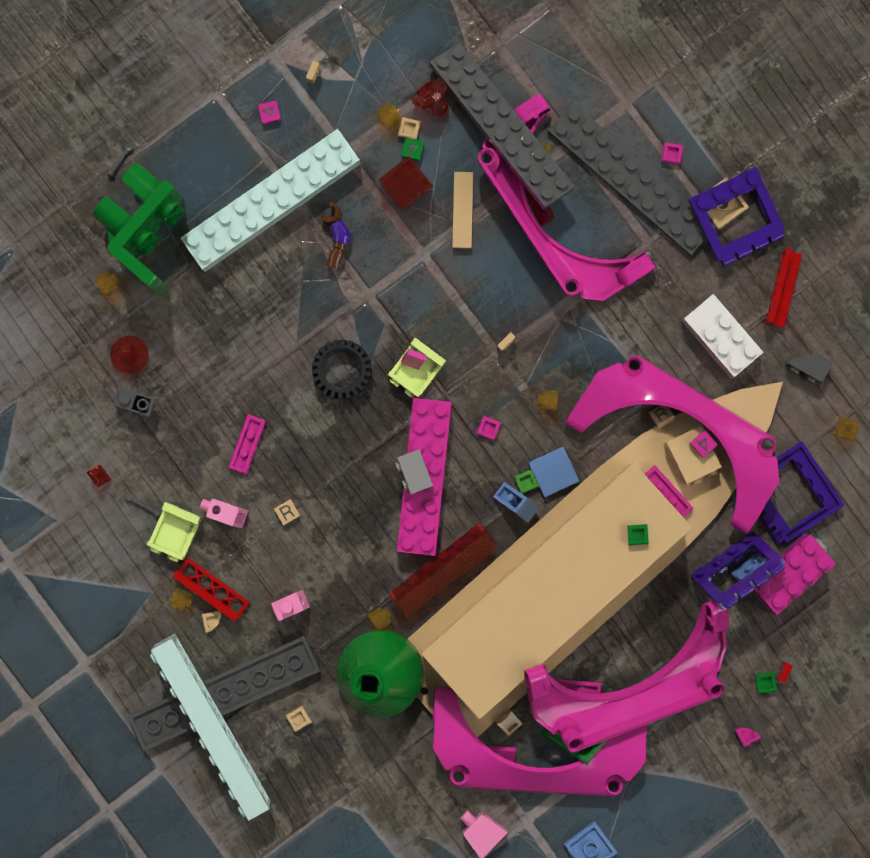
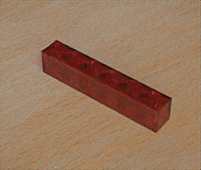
(442, 570)

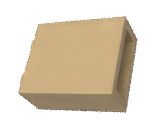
(687, 459)

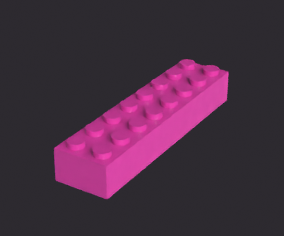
(422, 509)

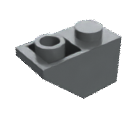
(813, 367)
(134, 401)

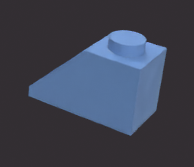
(516, 502)

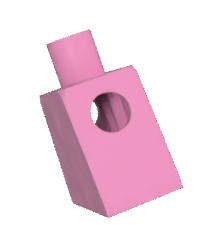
(229, 513)
(289, 605)
(482, 832)

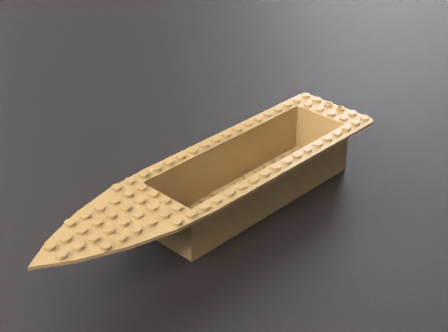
(574, 569)

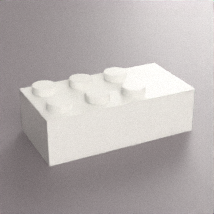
(722, 336)

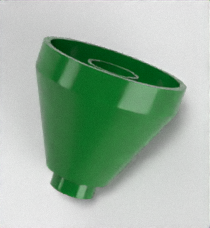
(390, 660)

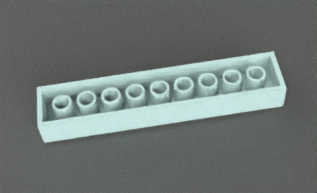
(271, 200)
(211, 727)

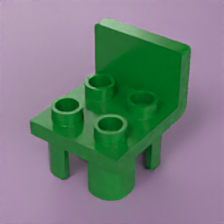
(137, 233)

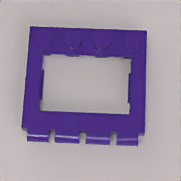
(725, 192)
(817, 484)
(745, 586)

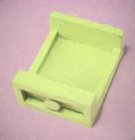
(416, 380)
(174, 532)

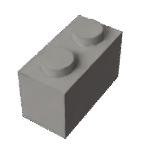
(414, 472)

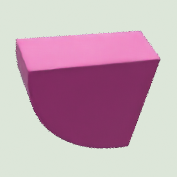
(747, 735)

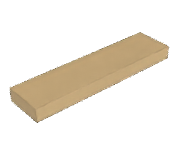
(462, 210)

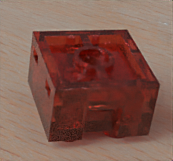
(405, 183)

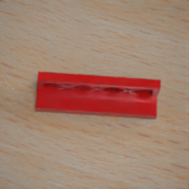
(783, 288)
(208, 596)

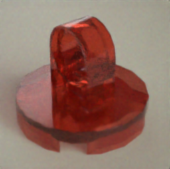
(429, 95)
(129, 354)

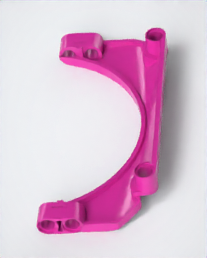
(592, 277)
(752, 463)
(679, 685)
(482, 768)

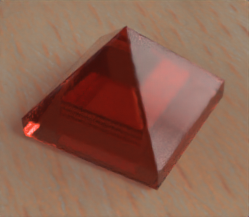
(98, 476)

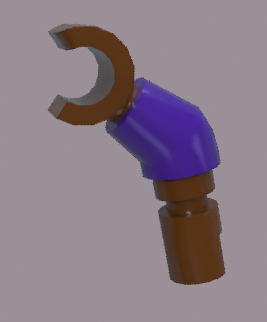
(340, 234)

